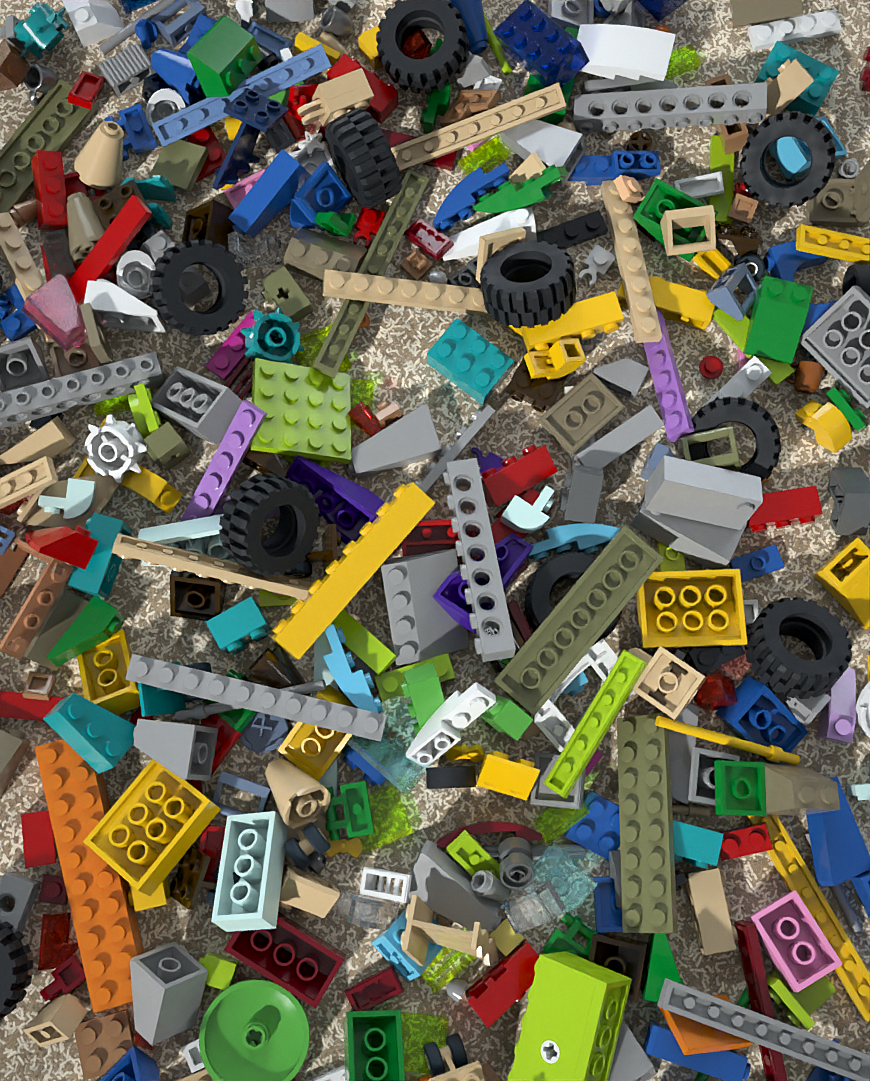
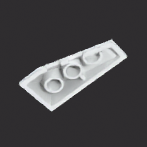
(93, 19)
(467, 241)

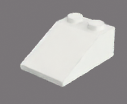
(121, 309)

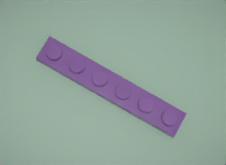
(668, 385)
(225, 461)

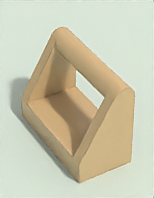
(688, 218)

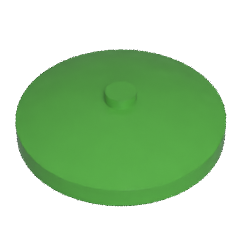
(254, 1033)

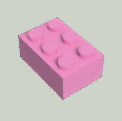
(794, 941)

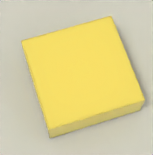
(505, 937)

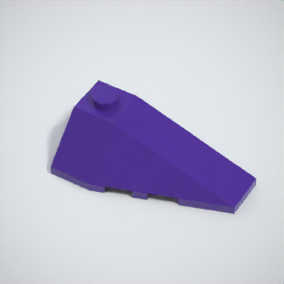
(337, 498)
(510, 554)

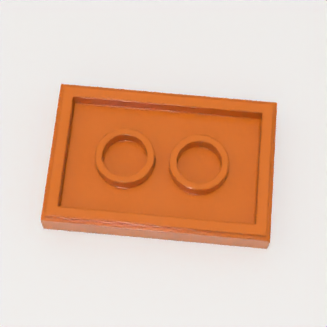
(700, 1038)

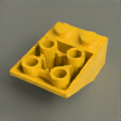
(848, 579)
(507, 776)

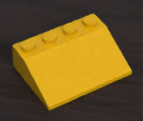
(691, 609)
(151, 827)

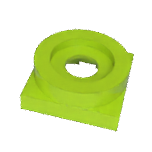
(144, 415)

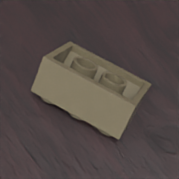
(314, 252)
(56, 623)

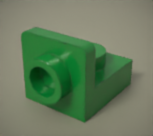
(335, 223)

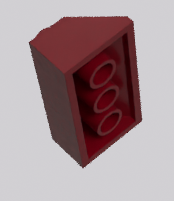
(289, 958)

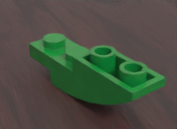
(437, 100)
(514, 196)

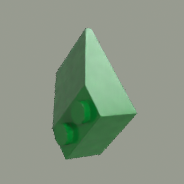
(664, 198)
(777, 319)

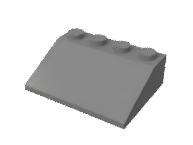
(843, 343)
(416, 619)

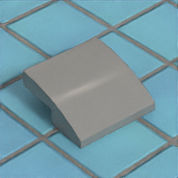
(289, 10)

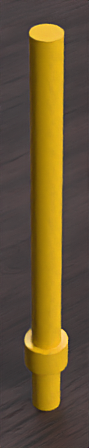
(771, 753)

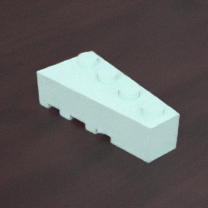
(192, 535)

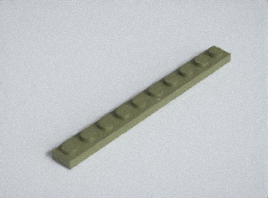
(375, 263)

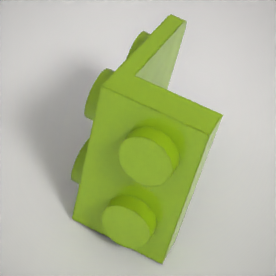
(802, 1003)

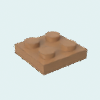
(103, 1042)

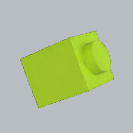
(220, 970)

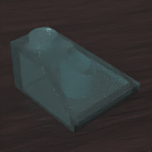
(567, 876)

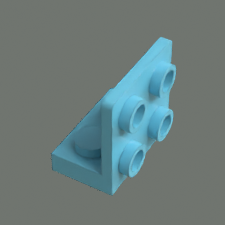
(389, 946)

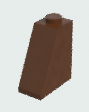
(12, 66)

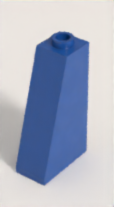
(269, 195)
(837, 844)
(721, 1064)

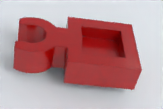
(368, 224)

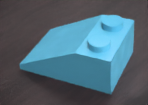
(794, 155)

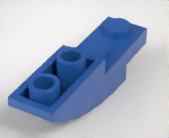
(599, 168)
(462, 197)

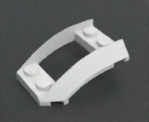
(550, 718)

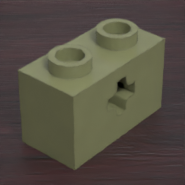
(282, 284)
(166, 447)

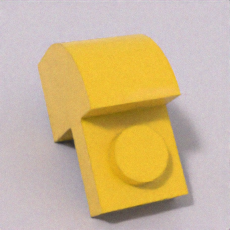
(556, 362)
(828, 423)
(152, 488)

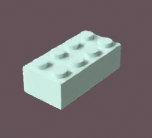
(256, 853)

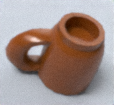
(807, 376)

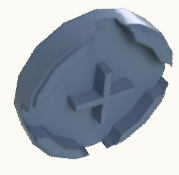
(264, 733)

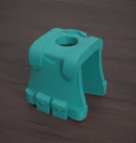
(157, 189)

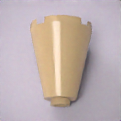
(102, 157)
(296, 793)

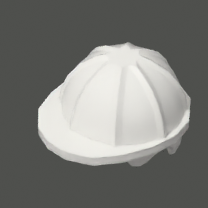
(163, 104)
(134, 273)

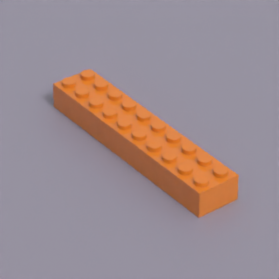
(95, 891)

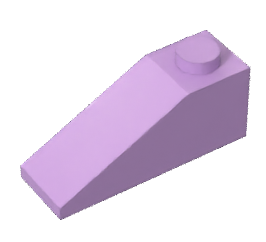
(839, 714)

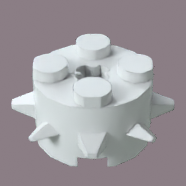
(114, 448)

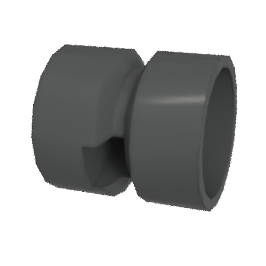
(516, 863)

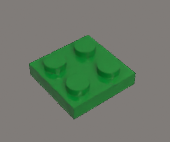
(740, 788)

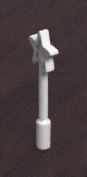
(309, 145)

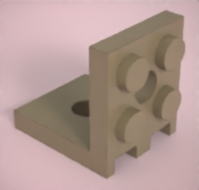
(851, 201)
(94, 349)

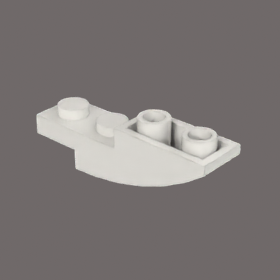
(744, 381)
(445, 724)

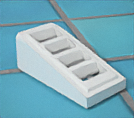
(369, 882)

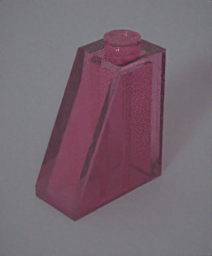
(57, 313)

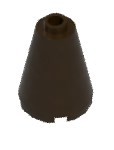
(274, 670)

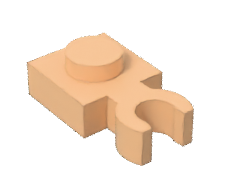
(630, 189)

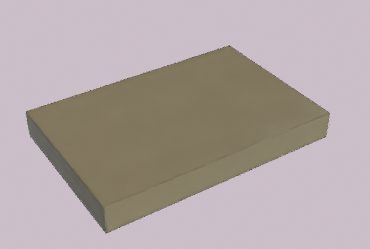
(761, 11)
(581, 414)

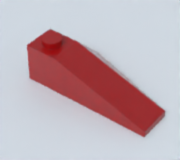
(64, 544)

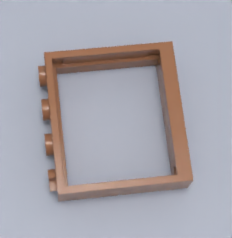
(39, 600)

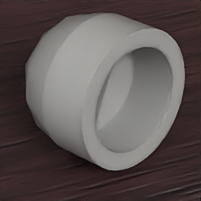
(853, 168)
(438, 277)
(456, 988)

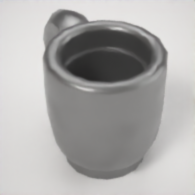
(336, 22)
(39, 80)

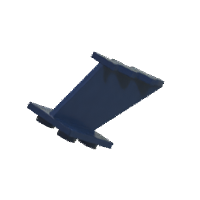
(256, 114)

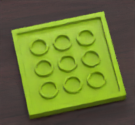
(303, 411)

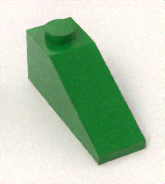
(90, 628)
(657, 966)

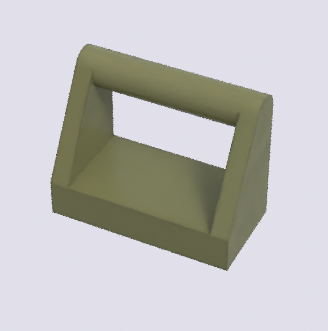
(727, 461)

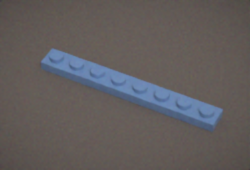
(265, 83)

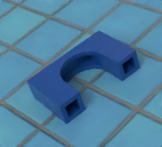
(784, 262)

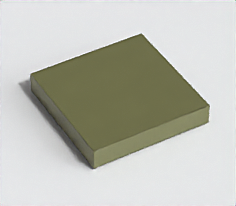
(181, 164)

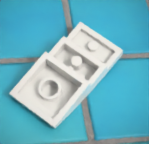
(625, 51)

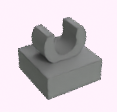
(8, 32)

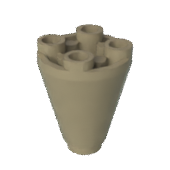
(83, 226)

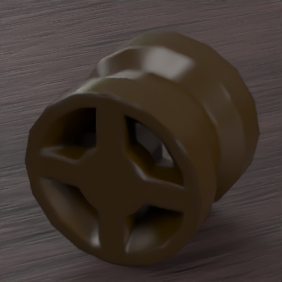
(641, 140)

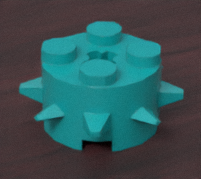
(41, 29)
(281, 330)

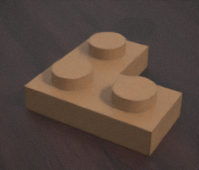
(469, 103)

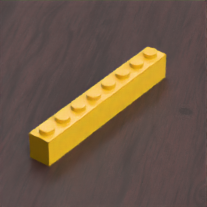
(353, 570)

